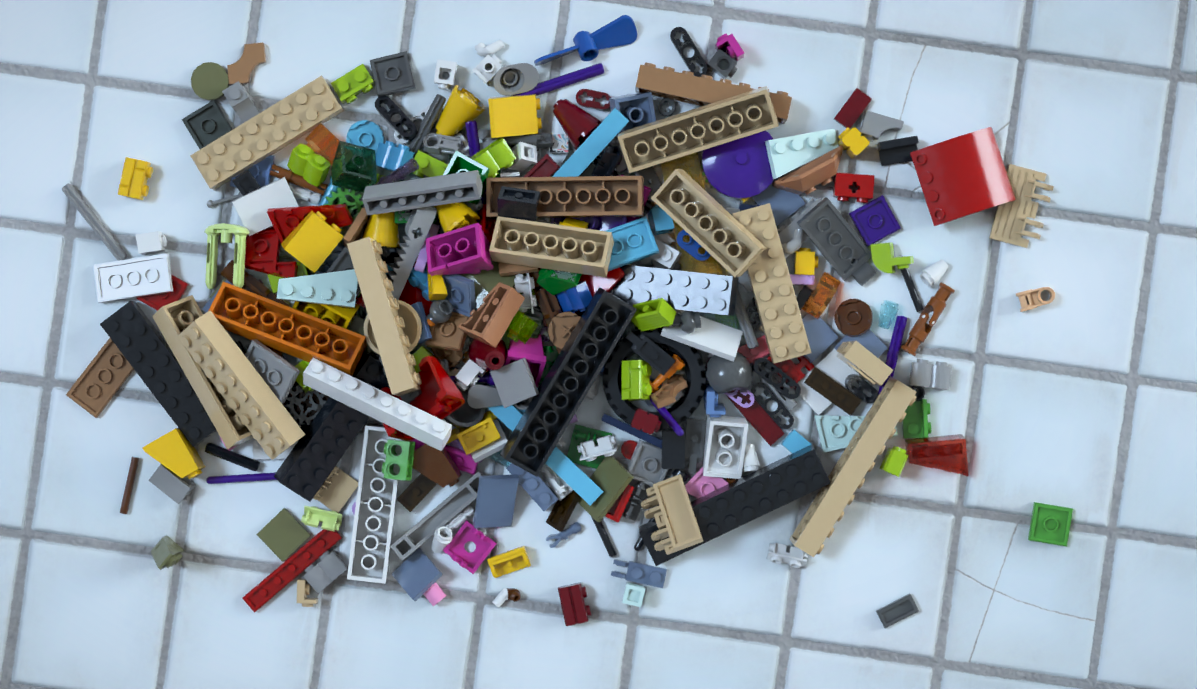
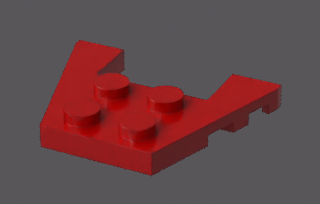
(263, 254)

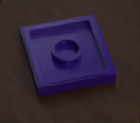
(874, 220)

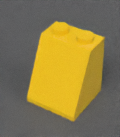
(514, 115)
(312, 240)
(176, 454)

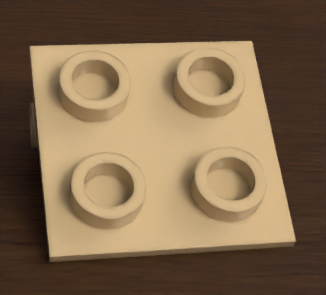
(336, 490)

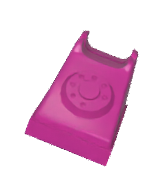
(459, 252)
(533, 353)

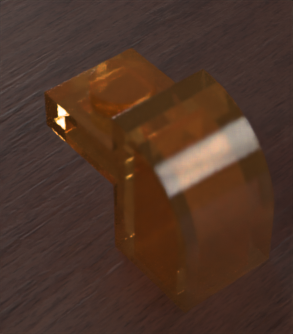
(821, 295)

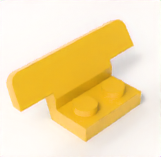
(477, 436)

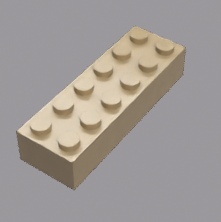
(708, 223)
(551, 246)

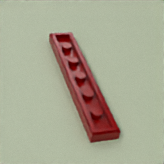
(291, 568)

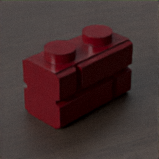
(647, 422)
(573, 604)

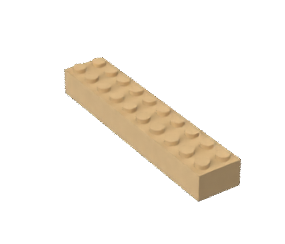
(852, 466)

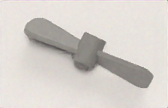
(486, 396)

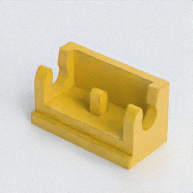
(509, 561)

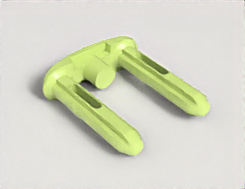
(226, 232)

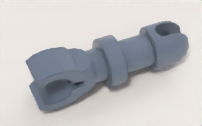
(574, 528)

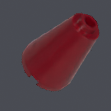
(575, 121)
(487, 356)

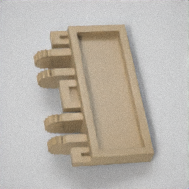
(1011, 216)
(673, 513)

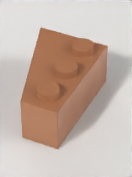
(494, 315)

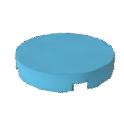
(365, 134)

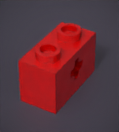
(843, 181)

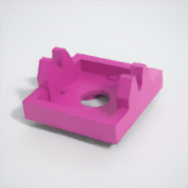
(457, 551)

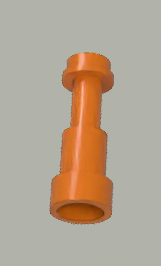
(678, 365)

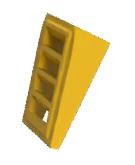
(436, 287)

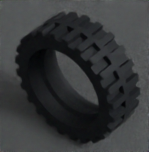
(694, 370)

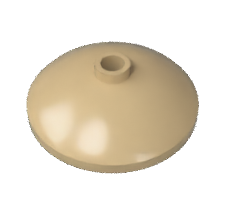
(412, 328)

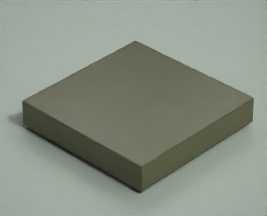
(283, 534)

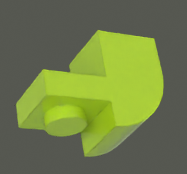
(884, 258)

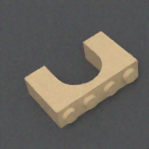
(863, 362)

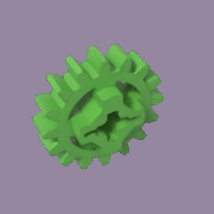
(340, 195)

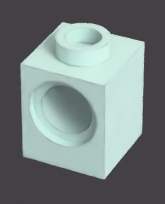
(633, 594)

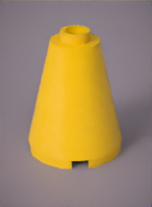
(459, 109)
(456, 216)
(383, 229)

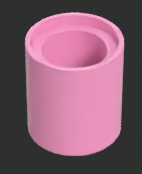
(434, 594)

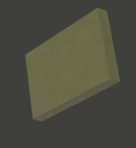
(612, 480)

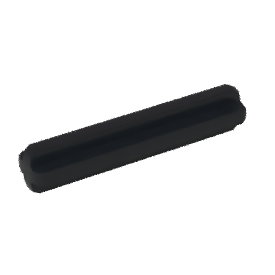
(232, 457)

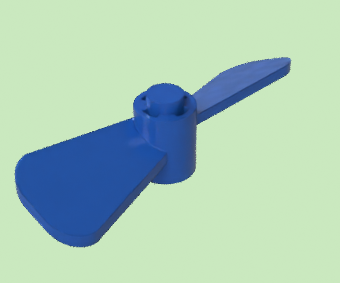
(616, 33)

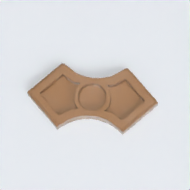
(241, 70)
(668, 391)

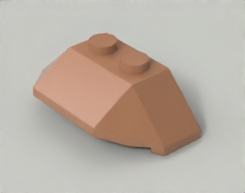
(812, 174)

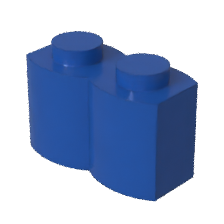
(575, 298)

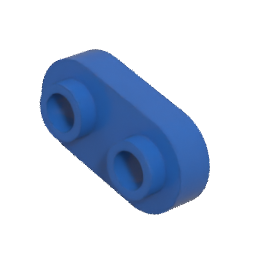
(691, 247)

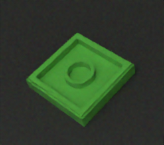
(1050, 524)

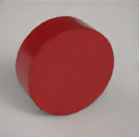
(628, 448)

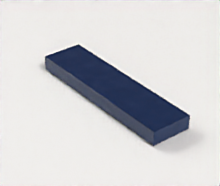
(633, 431)

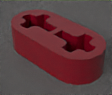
(595, 95)

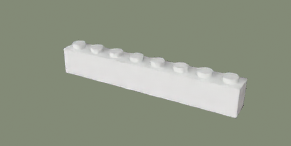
(377, 404)

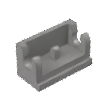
(172, 484)

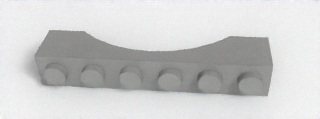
(437, 518)

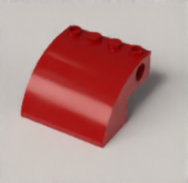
(962, 176)

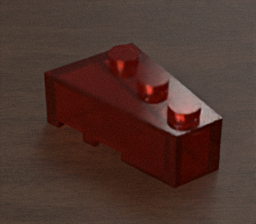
(939, 452)

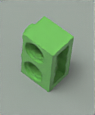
(404, 460)

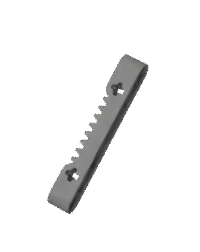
(419, 219)

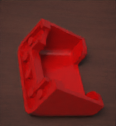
(438, 395)

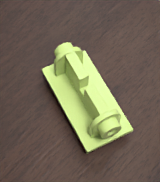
(330, 519)

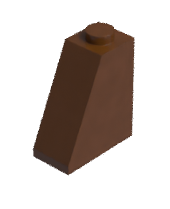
(436, 465)

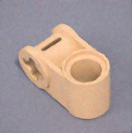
(1034, 298)

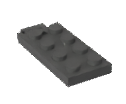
(837, 242)

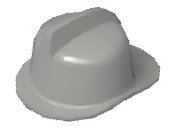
(516, 79)

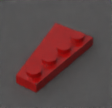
(287, 219)

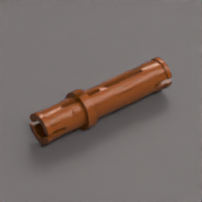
(296, 179)

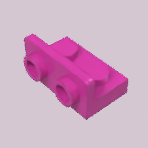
(733, 48)

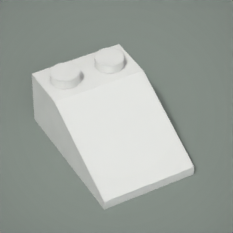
(724, 446)

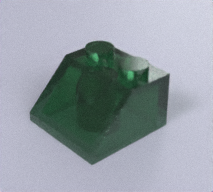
(353, 167)

